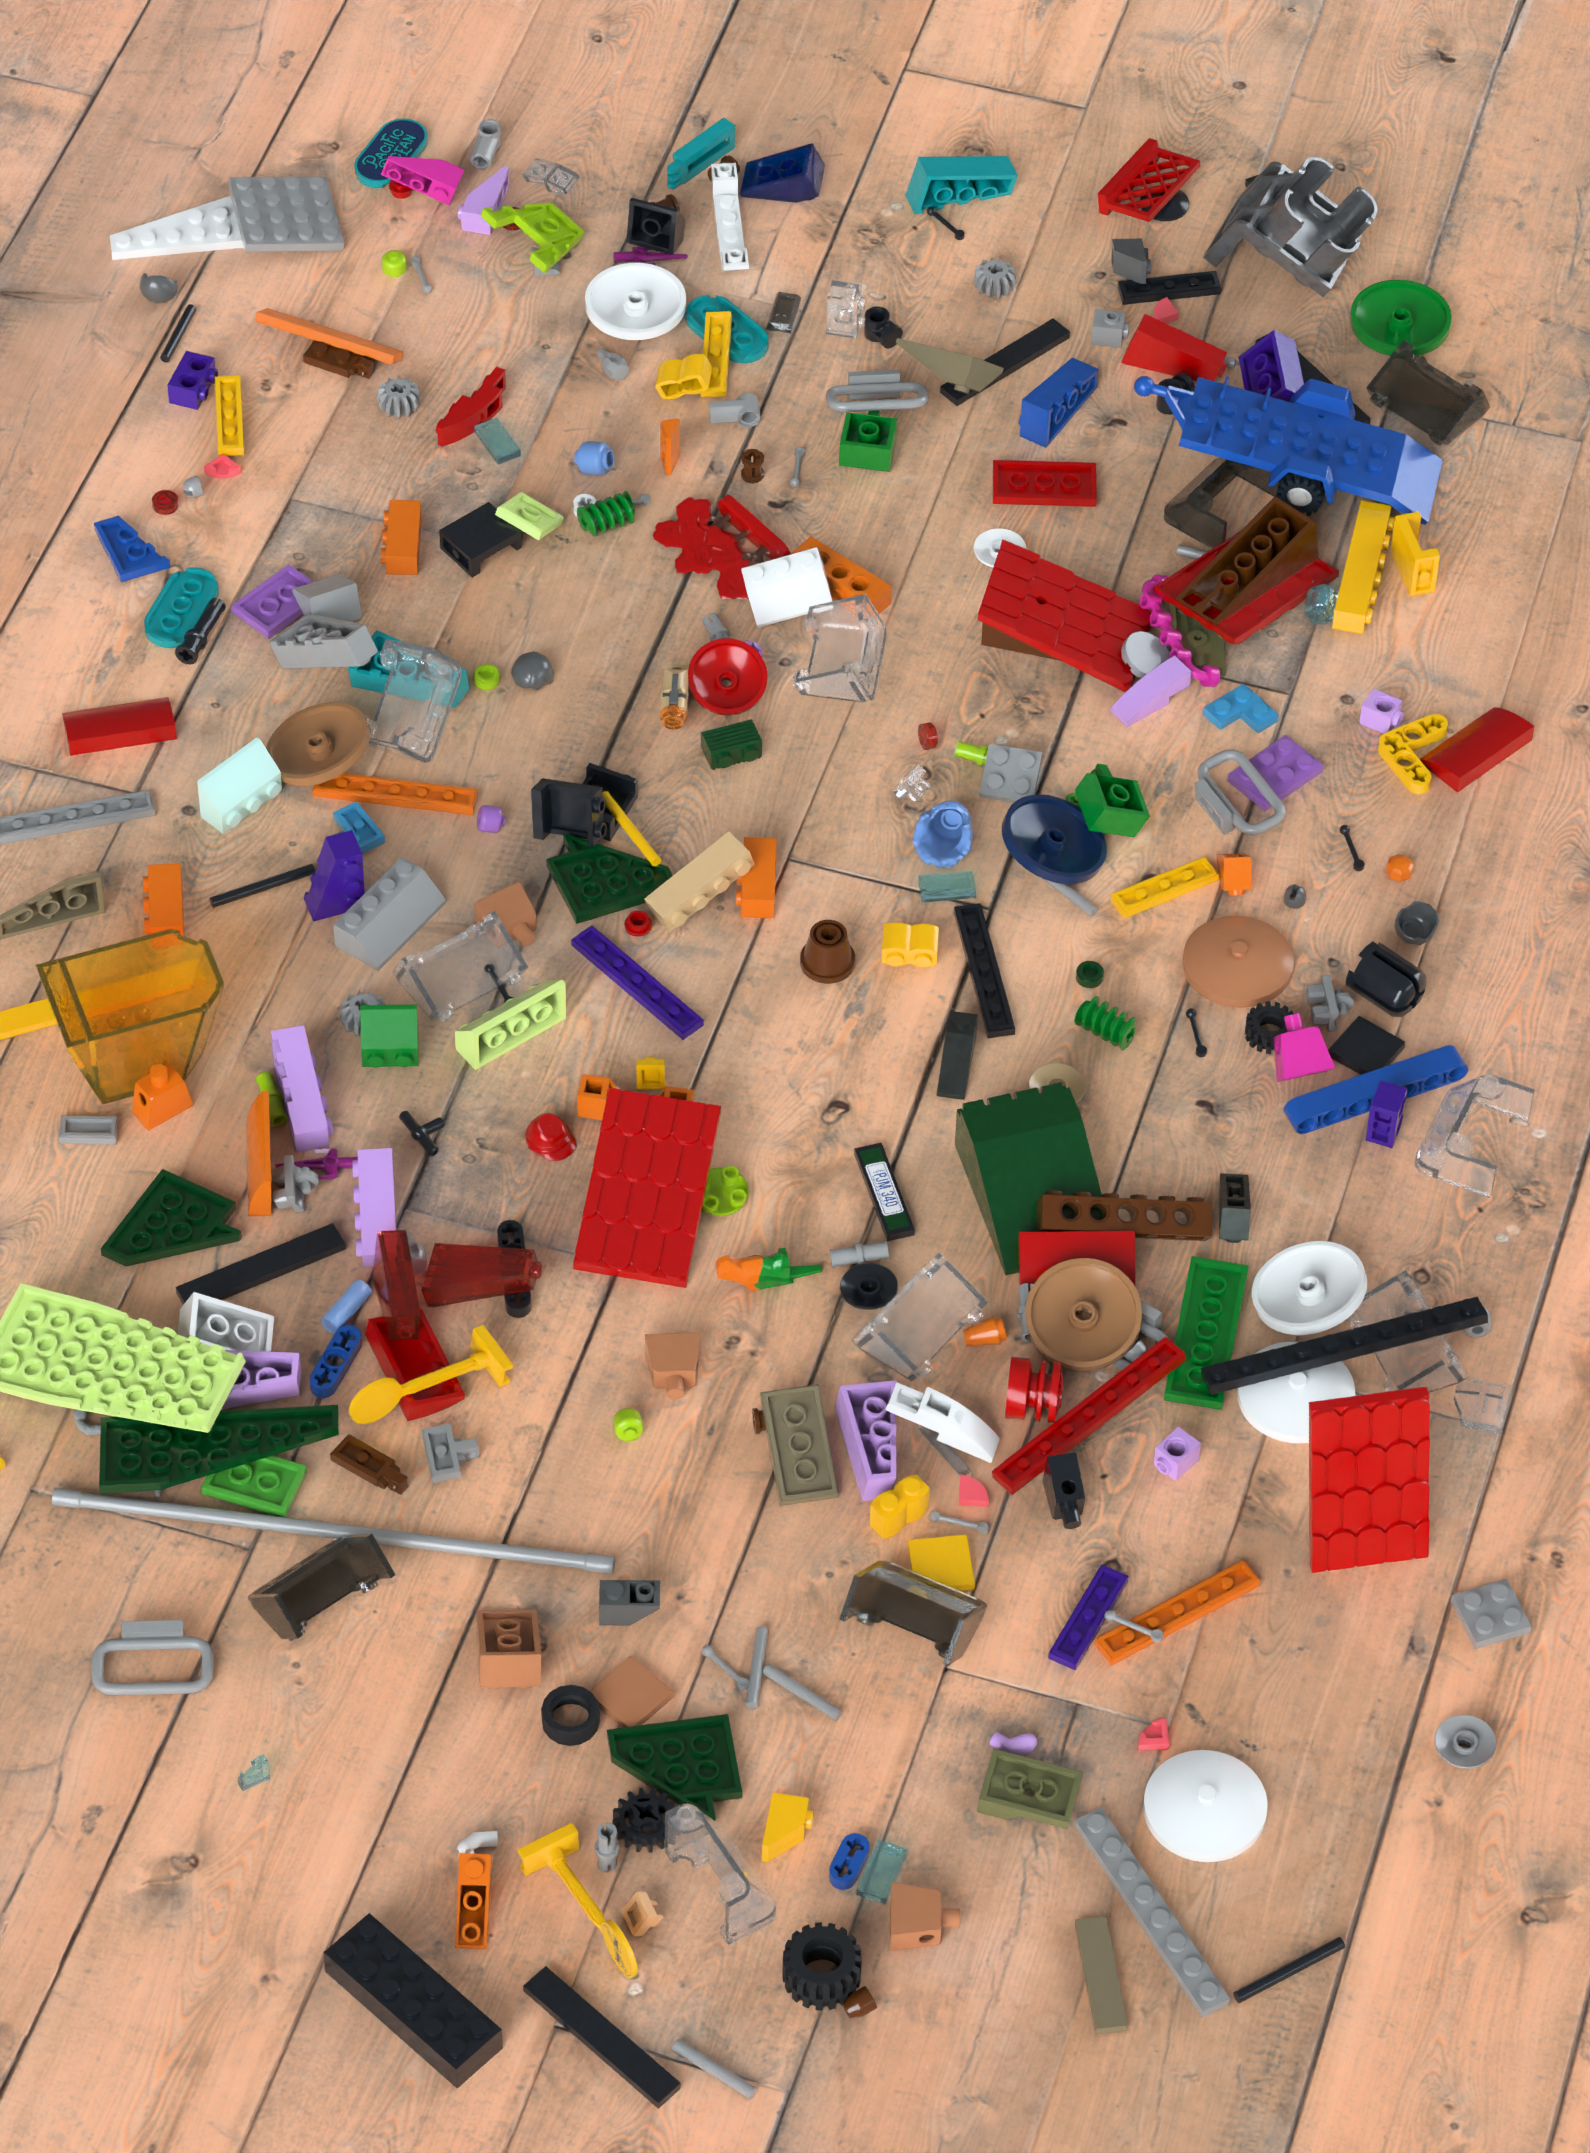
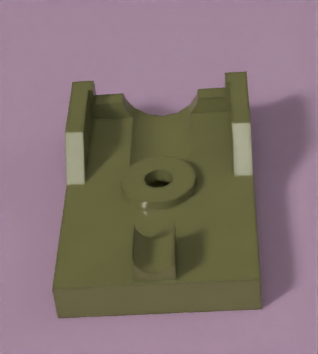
(1205, 644)
(1010, 1778)

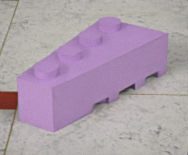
(265, 1378)

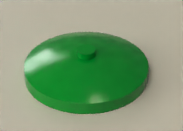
(1398, 312)

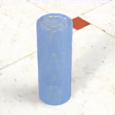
(352, 1309)

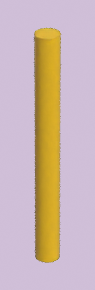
(631, 830)

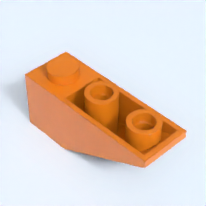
(473, 1900)

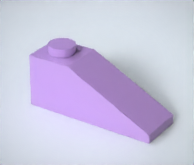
(488, 194)

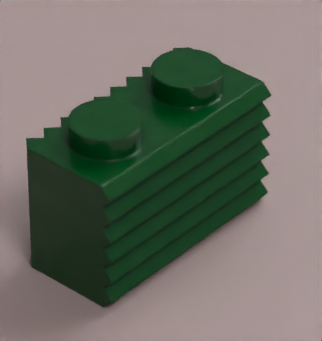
(731, 744)

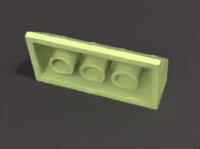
(512, 1023)

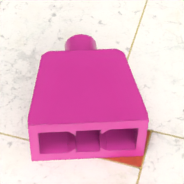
(1300, 1051)

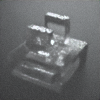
(911, 783)

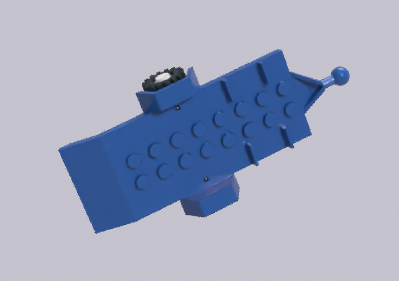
(1305, 443)

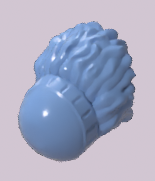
(943, 834)

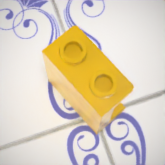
(1415, 566)

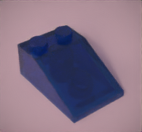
(785, 176)

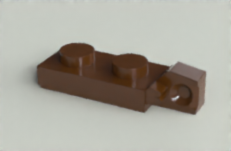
(337, 360)
(369, 1464)

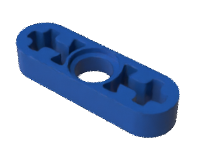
(335, 1349)

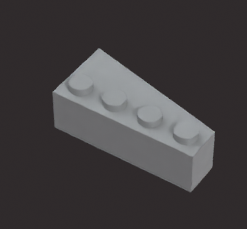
(323, 643)

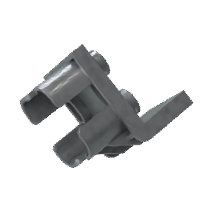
(1297, 223)

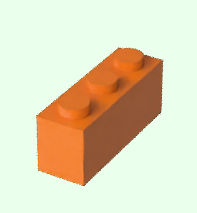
(401, 537)
(758, 885)
(164, 899)

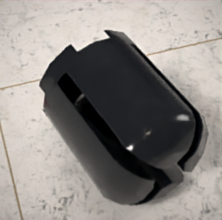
(1387, 980)

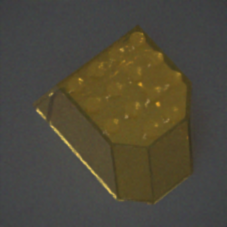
(134, 1008)

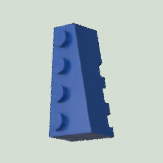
(1056, 401)

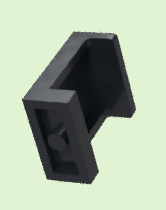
(478, 537)
(621, 788)
(568, 809)

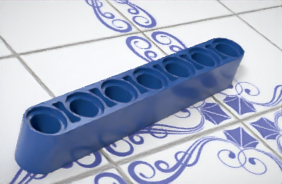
(1356, 1094)

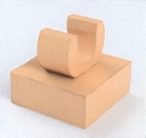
(641, 1914)

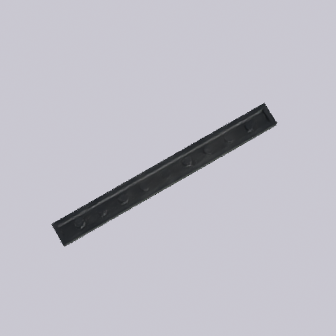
(1344, 1345)

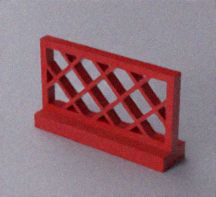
(1133, 175)

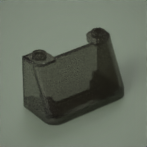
(1426, 396)

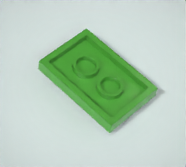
(260, 1485)

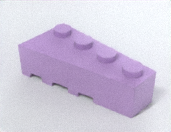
(300, 1089)
(375, 1198)
(869, 1435)

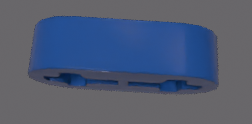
(855, 1864)

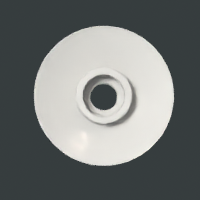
(989, 542)

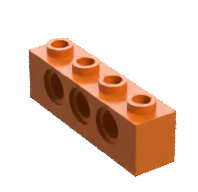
(848, 578)

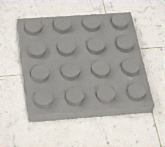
(285, 214)

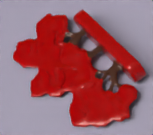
(711, 548)

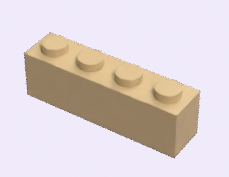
(700, 881)

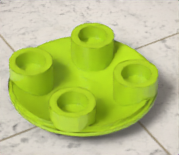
(725, 1191)

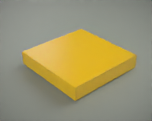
(943, 1560)

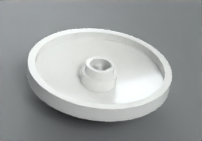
(635, 301)
(1309, 1288)
(1282, 1403)
(1205, 1806)

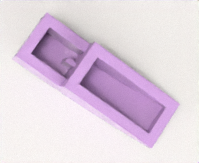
(1152, 691)

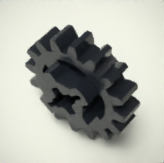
(645, 1819)

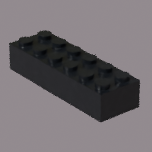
(413, 2000)

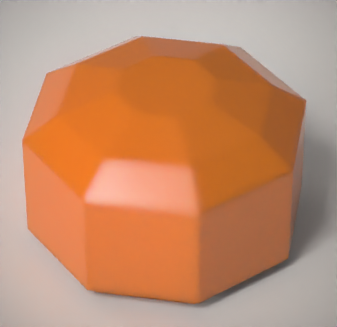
(1399, 867)

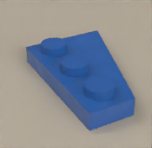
(127, 551)

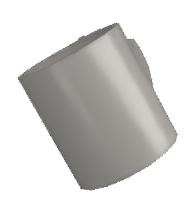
(486, 144)
(742, 410)

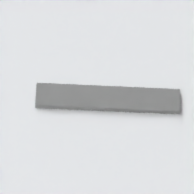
(76, 816)

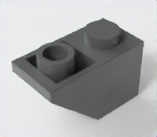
(1130, 259)
(627, 1601)

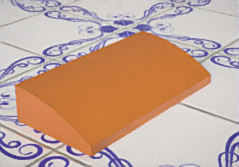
(259, 1157)

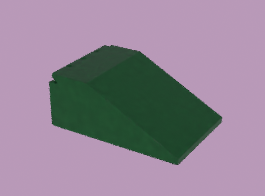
(1020, 1152)

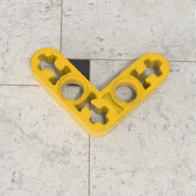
(1405, 746)

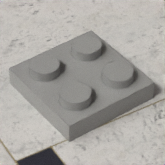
(1010, 773)
(1491, 1614)

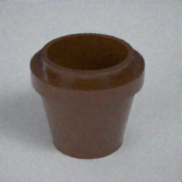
(827, 953)

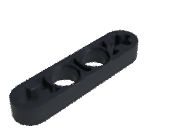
(525, 1297)

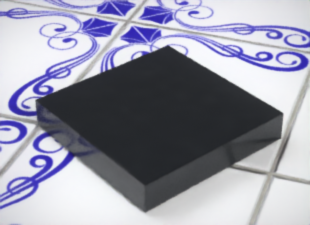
(1366, 1047)

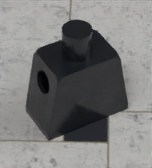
(1064, 1489)

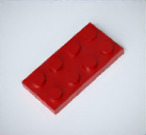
(1044, 483)

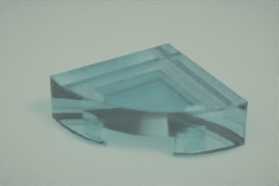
(256, 1774)

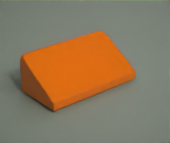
(669, 443)

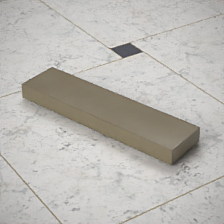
(1100, 1975)

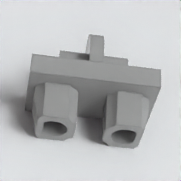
(1331, 1003)
(296, 1182)

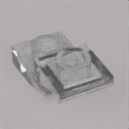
(552, 175)

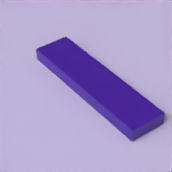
(1088, 1617)

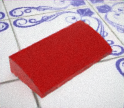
(119, 726)
(1478, 747)
(1045, 1249)
(412, 1359)

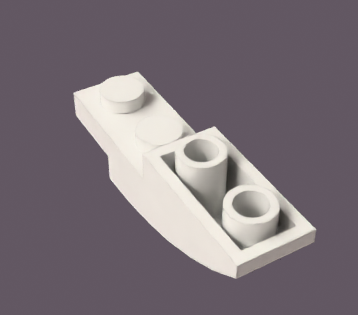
(952, 1421)

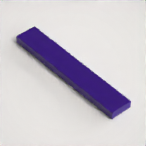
(637, 982)

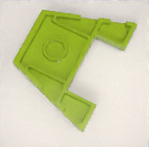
(545, 225)

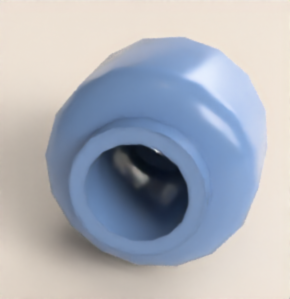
(594, 458)

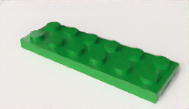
(1206, 1328)

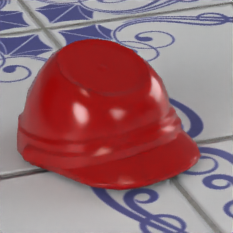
(550, 1137)

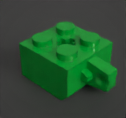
(868, 441)
(1111, 803)

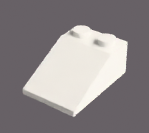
(225, 1324)

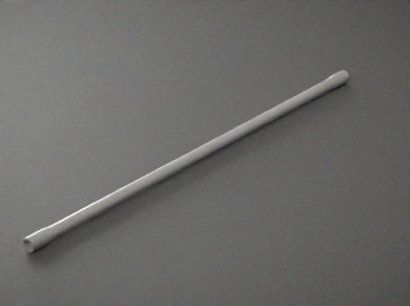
(79, 1499)

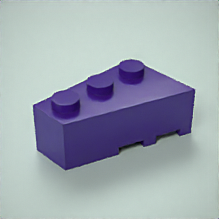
(338, 877)

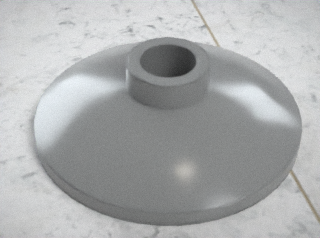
(1469, 1732)

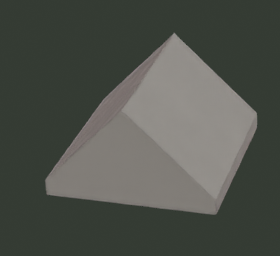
(331, 598)

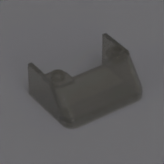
(1191, 506)
(319, 1581)
(915, 1604)

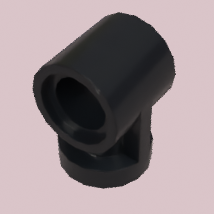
(880, 328)
(1180, 381)

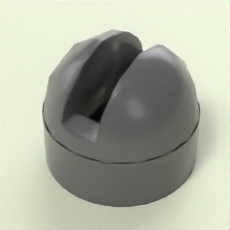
(1299, 899)

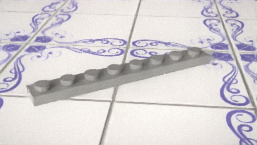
(1152, 1912)

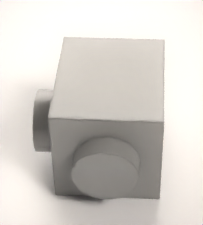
(1109, 328)

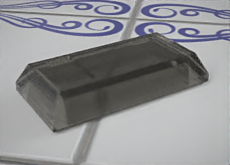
(783, 312)

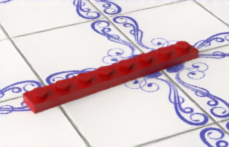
(1089, 1415)

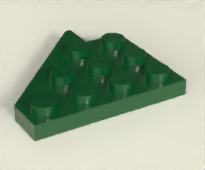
(602, 879)
(171, 1221)
(683, 1758)

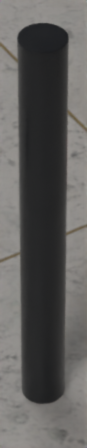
(262, 885)
(1289, 1970)

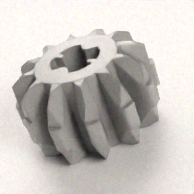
(995, 278)
(398, 397)
(351, 1010)

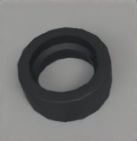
(570, 1695)

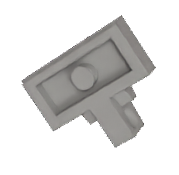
(446, 1452)

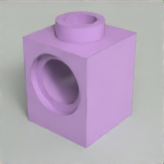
(1381, 712)
(1178, 1444)

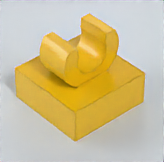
(650, 1073)

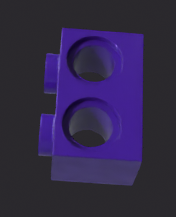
(192, 380)
(1386, 1114)

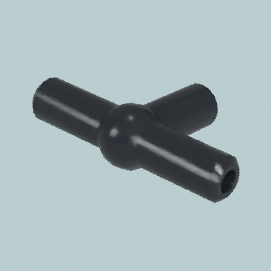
(421, 1133)

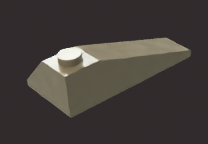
(953, 367)
(62, 903)

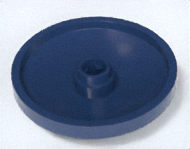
(1053, 839)

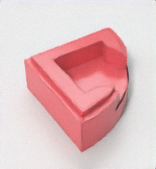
(1165, 311)
(222, 467)
(972, 1492)
(1154, 1736)

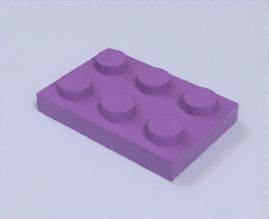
(272, 603)
(1282, 766)

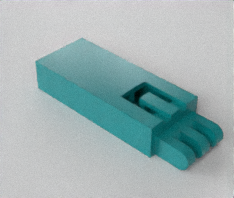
(701, 153)

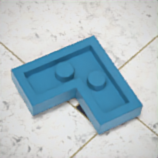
(1241, 704)
(365, 830)

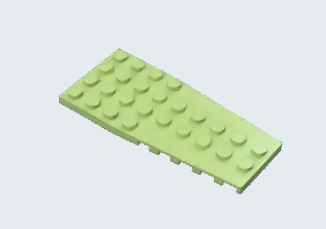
(110, 1364)

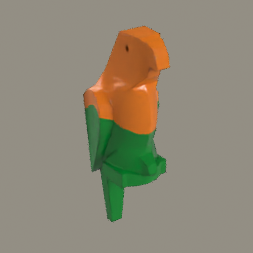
(762, 1272)

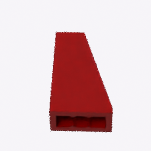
(1172, 351)

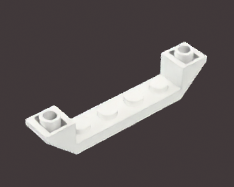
(728, 218)

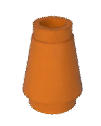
(985, 1333)

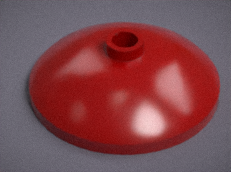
(729, 661)

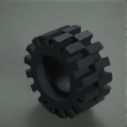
(1262, 1016)

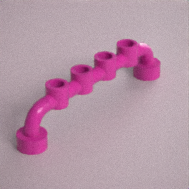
(1209, 675)

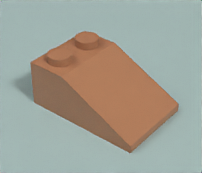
(508, 1648)

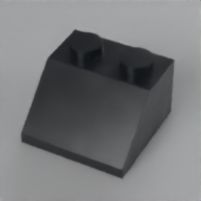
(654, 226)

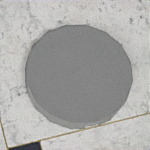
(1143, 653)

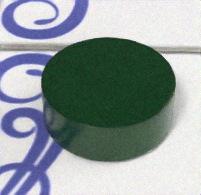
(1089, 974)

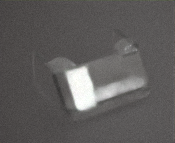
(1447, 1153)

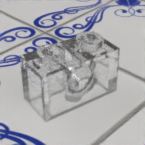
(844, 309)

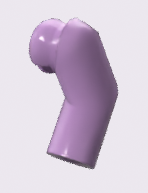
(1018, 1745)

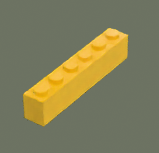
(1362, 567)

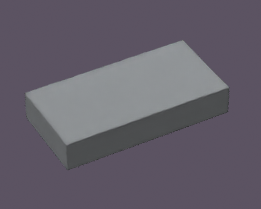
(88, 1129)

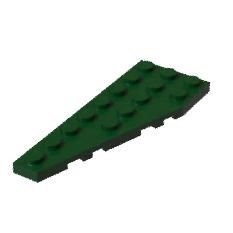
(160, 1456)

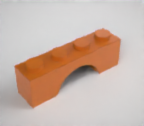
(594, 1092)

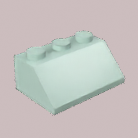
(238, 786)

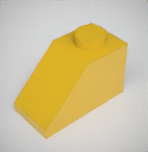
(785, 1824)

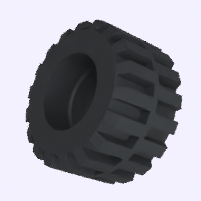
(821, 1944)

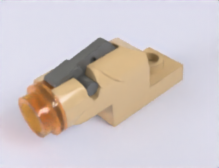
(674, 696)

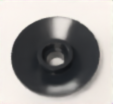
(1173, 210)
(868, 1286)

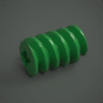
(606, 512)
(1106, 1022)

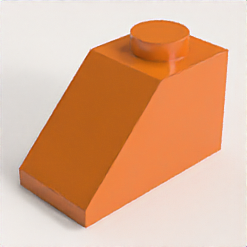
(1235, 873)

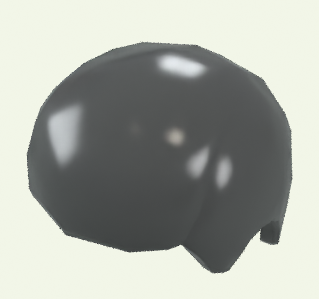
(158, 288)
(532, 670)
(1416, 923)

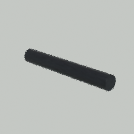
(178, 333)

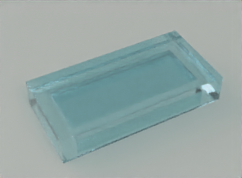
(497, 441)
(947, 886)
(881, 1872)

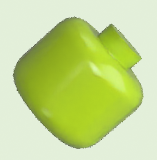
(394, 263)
(628, 1424)

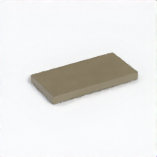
(799, 1445)

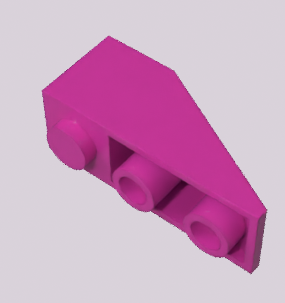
(428, 176)

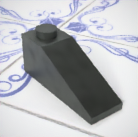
(957, 1055)
(1234, 1207)

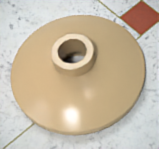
(1057, 1073)

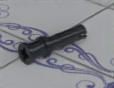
(196, 638)

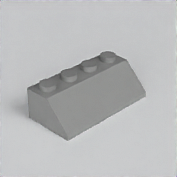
(388, 914)

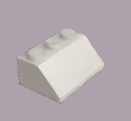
(786, 586)

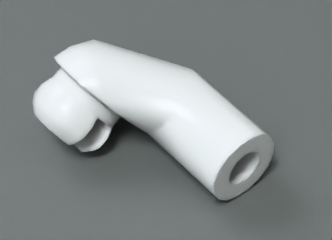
(477, 1840)

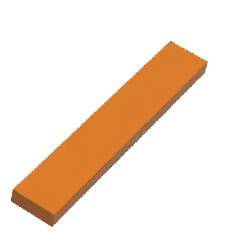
(329, 336)
(399, 793)
(1179, 1611)

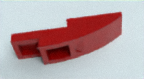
(472, 411)

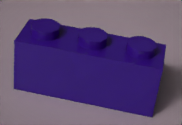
(1272, 365)

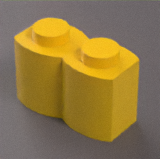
(683, 376)
(910, 944)
(899, 1506)

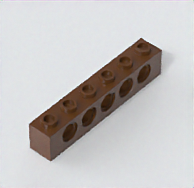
(1195, 1209)

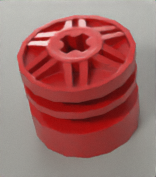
(1033, 1389)

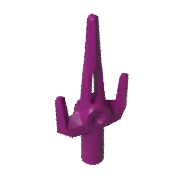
(640, 255)
(329, 1163)

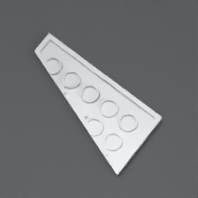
(193, 230)

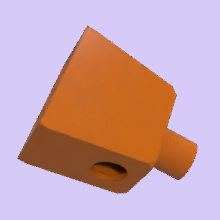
(160, 1096)

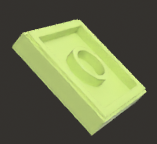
(529, 515)

